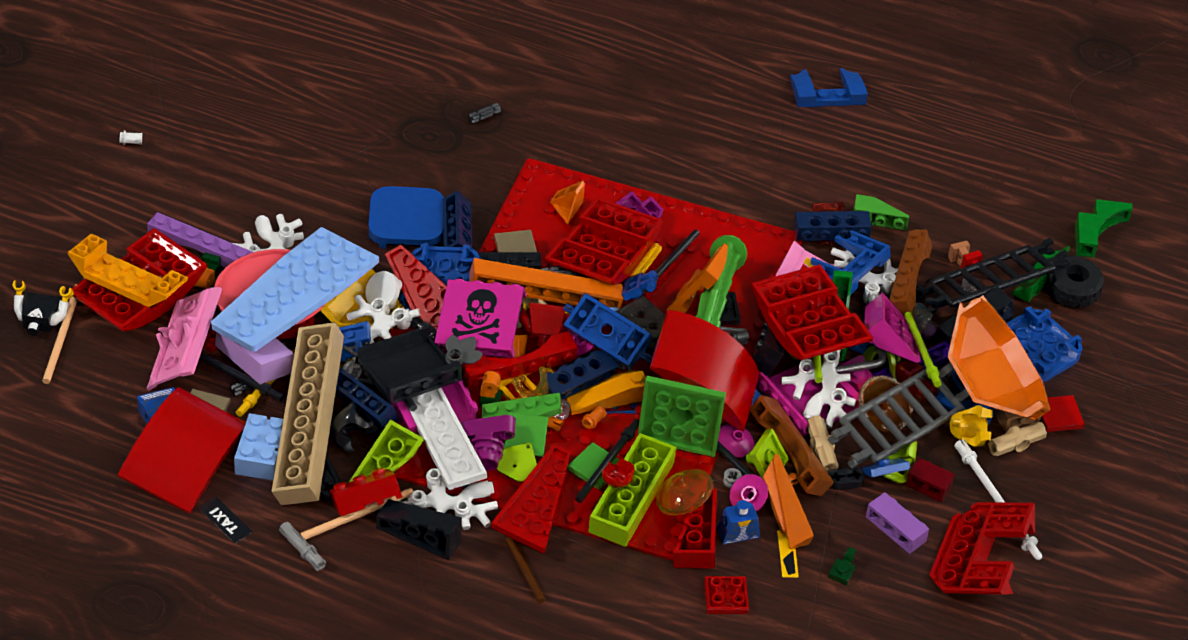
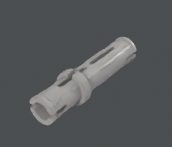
(307, 551)

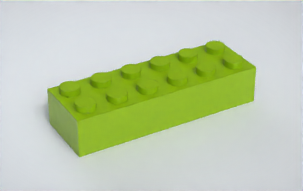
(623, 508)

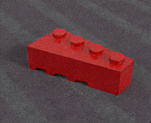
(698, 543)

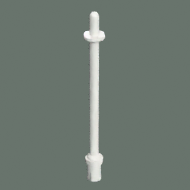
(969, 458)

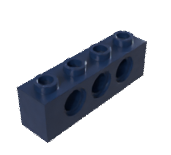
(457, 220)
(828, 225)
(604, 367)
(368, 402)

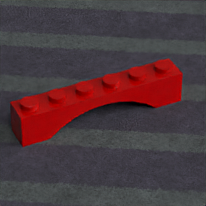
(556, 351)

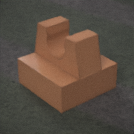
(957, 251)

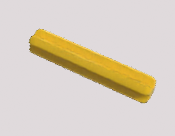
(647, 259)

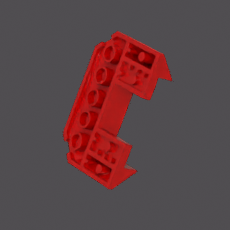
(964, 552)

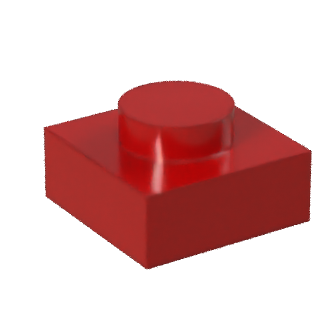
(971, 258)

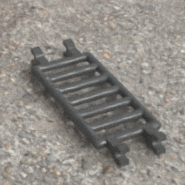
(867, 451)

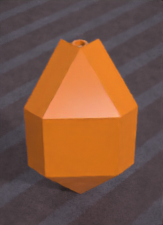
(995, 363)

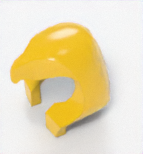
(971, 425)

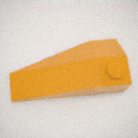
(613, 391)

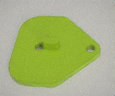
(519, 456)

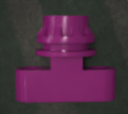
(487, 437)

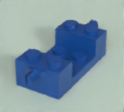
(625, 343)

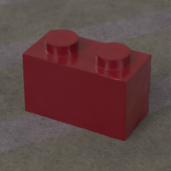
(930, 479)

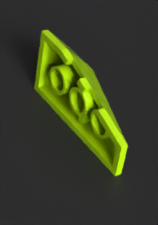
(390, 450)

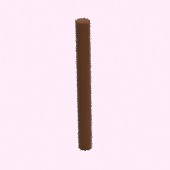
(525, 570)

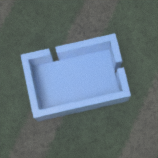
(258, 447)

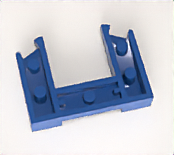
(852, 94)
(868, 255)

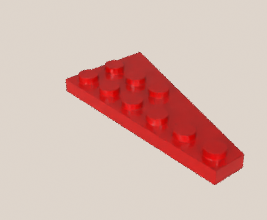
(419, 285)
(533, 506)

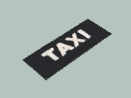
(225, 519)

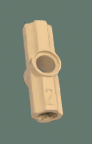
(1017, 438)
(820, 444)

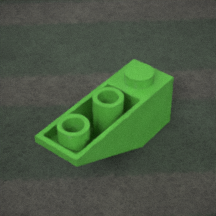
(881, 213)

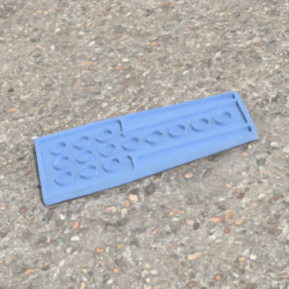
(293, 289)

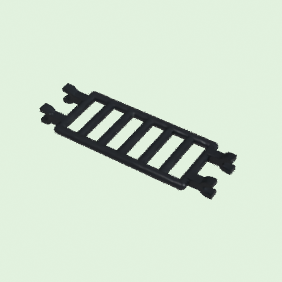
(1036, 252)

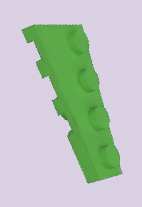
(542, 405)

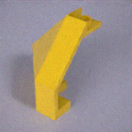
(344, 303)

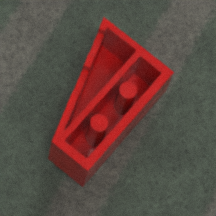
(364, 491)

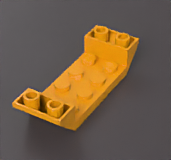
(120, 276)

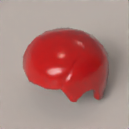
(619, 474)

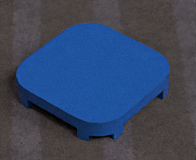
(406, 216)
(444, 263)
(1046, 342)

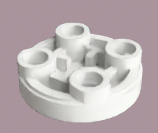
(384, 286)

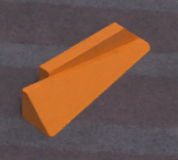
(786, 505)

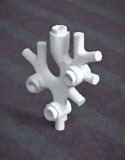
(278, 240)
(870, 280)
(382, 320)
(829, 392)
(461, 503)

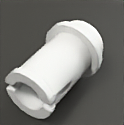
(132, 138)

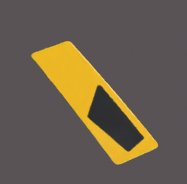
(787, 557)

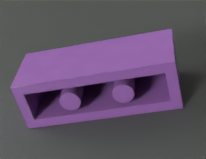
(897, 522)

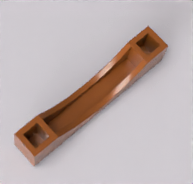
(916, 249)
(809, 469)

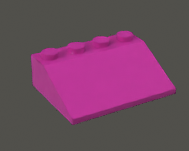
(890, 329)

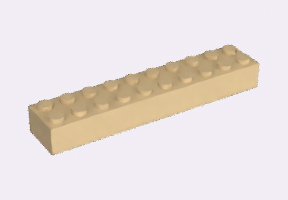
(308, 414)

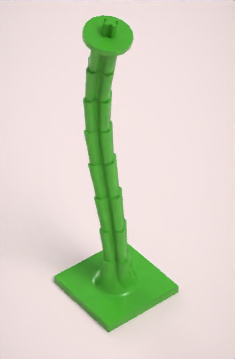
(688, 413)

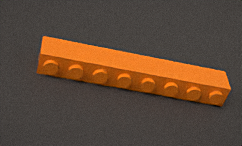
(547, 284)

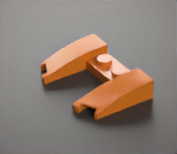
(700, 280)

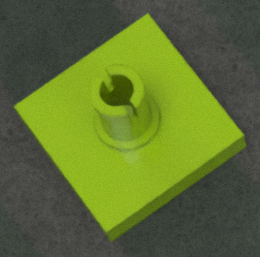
(765, 450)

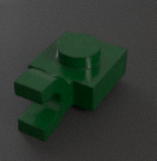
(843, 569)

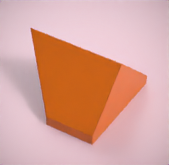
(569, 200)

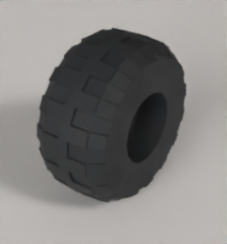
(1076, 284)

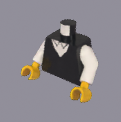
(40, 311)

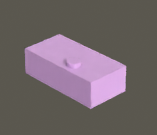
(263, 365)

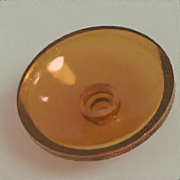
(876, 386)
(684, 492)

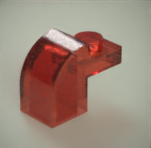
(908, 369)

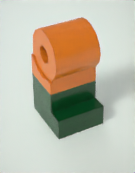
(212, 271)
(489, 388)

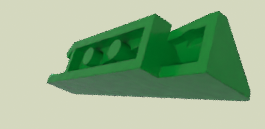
(1032, 287)

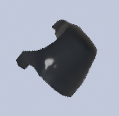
(348, 420)

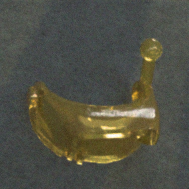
(542, 388)

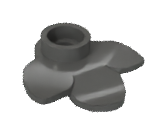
(463, 350)

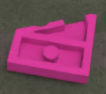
(858, 378)

